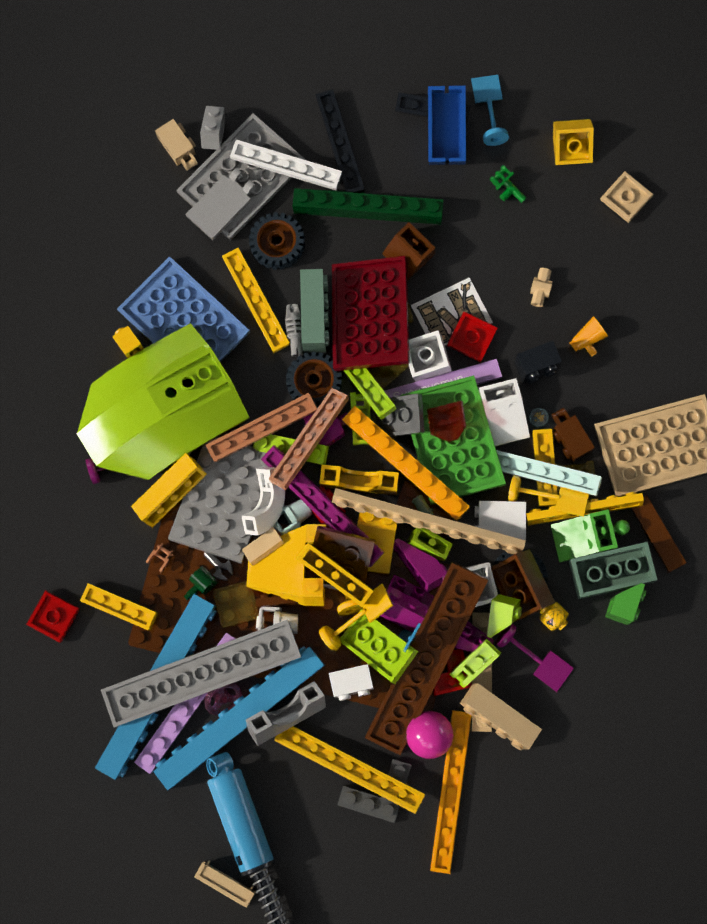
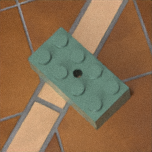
(313, 306)
(631, 567)

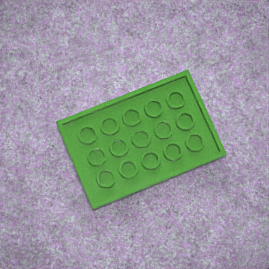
(472, 460)

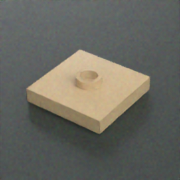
(626, 197)

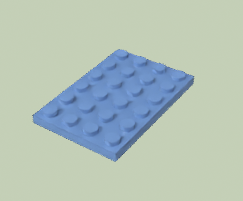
(175, 299)

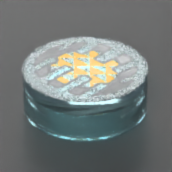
(538, 417)

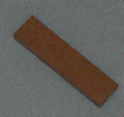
(658, 535)

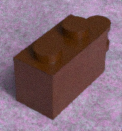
(571, 435)

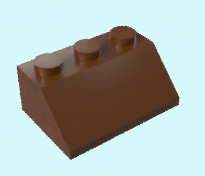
(523, 580)

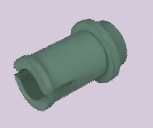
(422, 505)

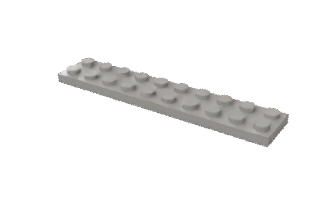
(201, 673)

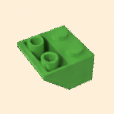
(624, 605)

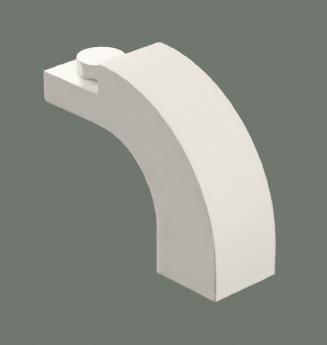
(269, 506)

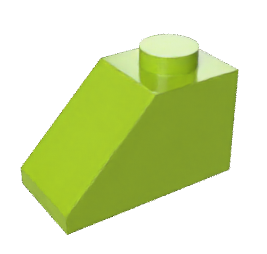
(430, 543)
(503, 613)

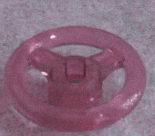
(221, 697)

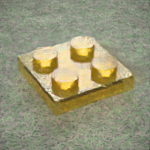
(235, 604)

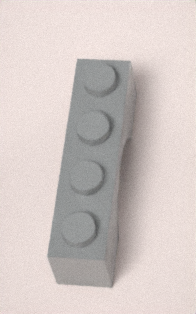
(269, 724)

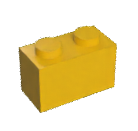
(127, 341)

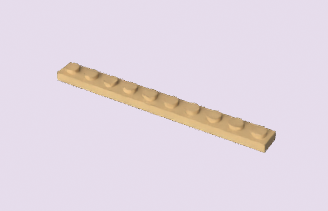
(424, 520)

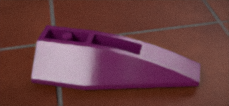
(411, 606)

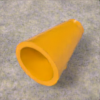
(588, 335)

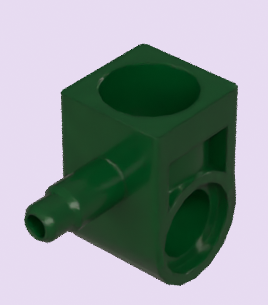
(202, 581)

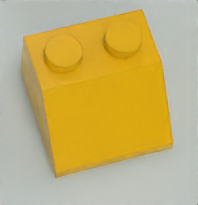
(573, 141)

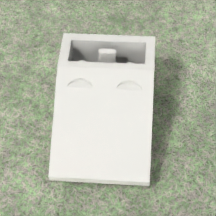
(504, 412)

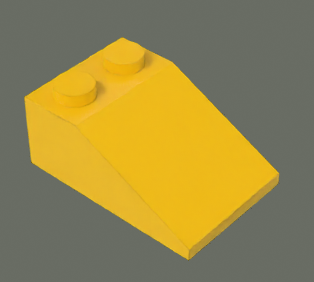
(383, 532)

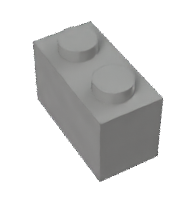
(212, 127)

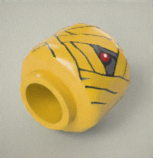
(554, 616)

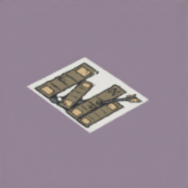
(446, 307)

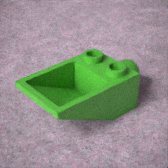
(583, 537)

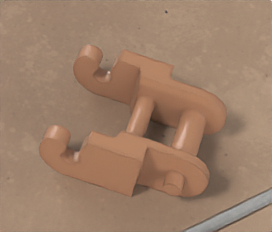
(155, 553)

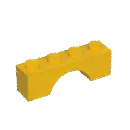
(371, 482)

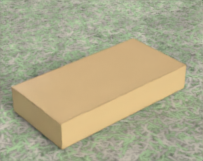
(263, 546)

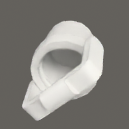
(278, 617)

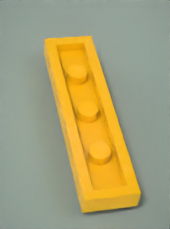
(544, 452)
(119, 607)

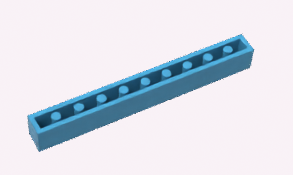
(178, 646)
(233, 721)

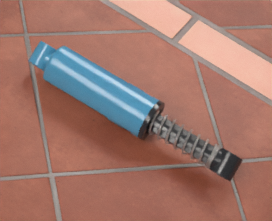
(244, 831)

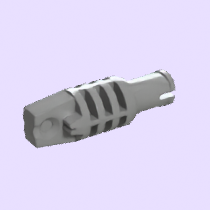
(293, 329)

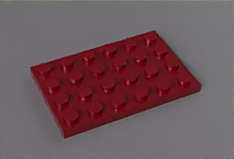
(370, 313)

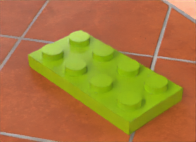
(378, 647)

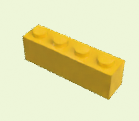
(168, 490)
(334, 574)

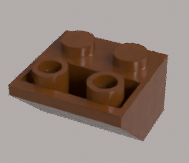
(413, 245)

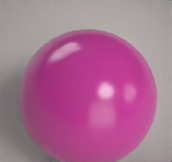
(430, 735)

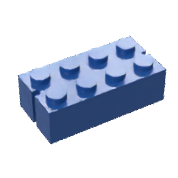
(446, 125)

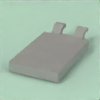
(221, 204)

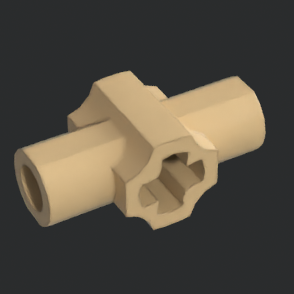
(541, 287)

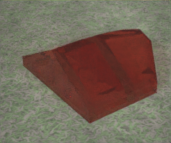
(447, 421)

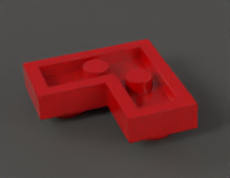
(446, 683)

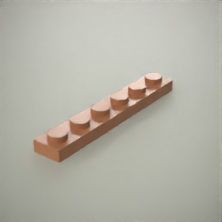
(261, 427)
(308, 439)

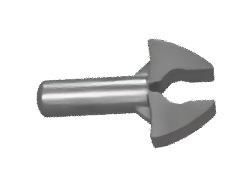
(218, 565)

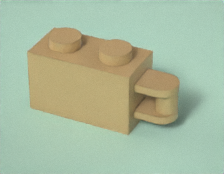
(177, 144)

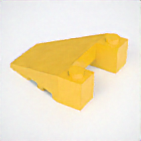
(284, 575)

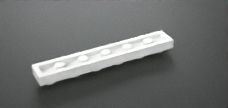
(286, 164)

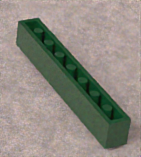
(367, 206)

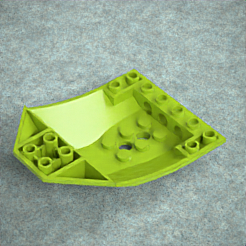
(142, 431)

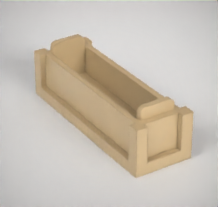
(225, 884)

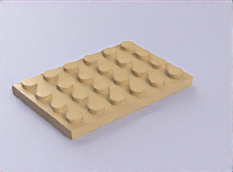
(655, 445)

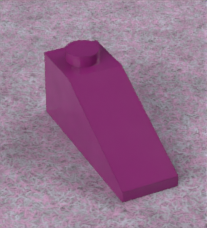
(422, 566)

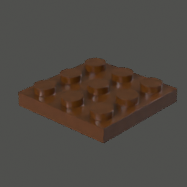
(346, 549)

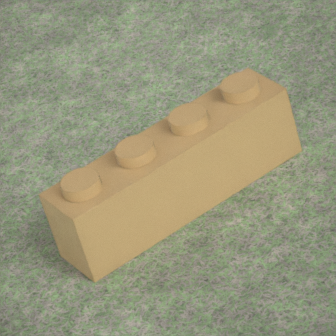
(500, 716)

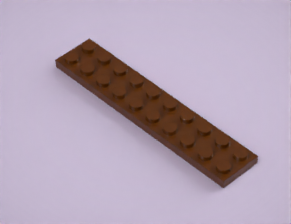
(434, 644)

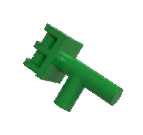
(511, 188)

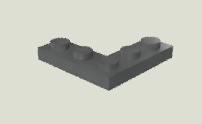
(374, 805)

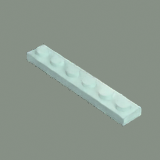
(549, 473)

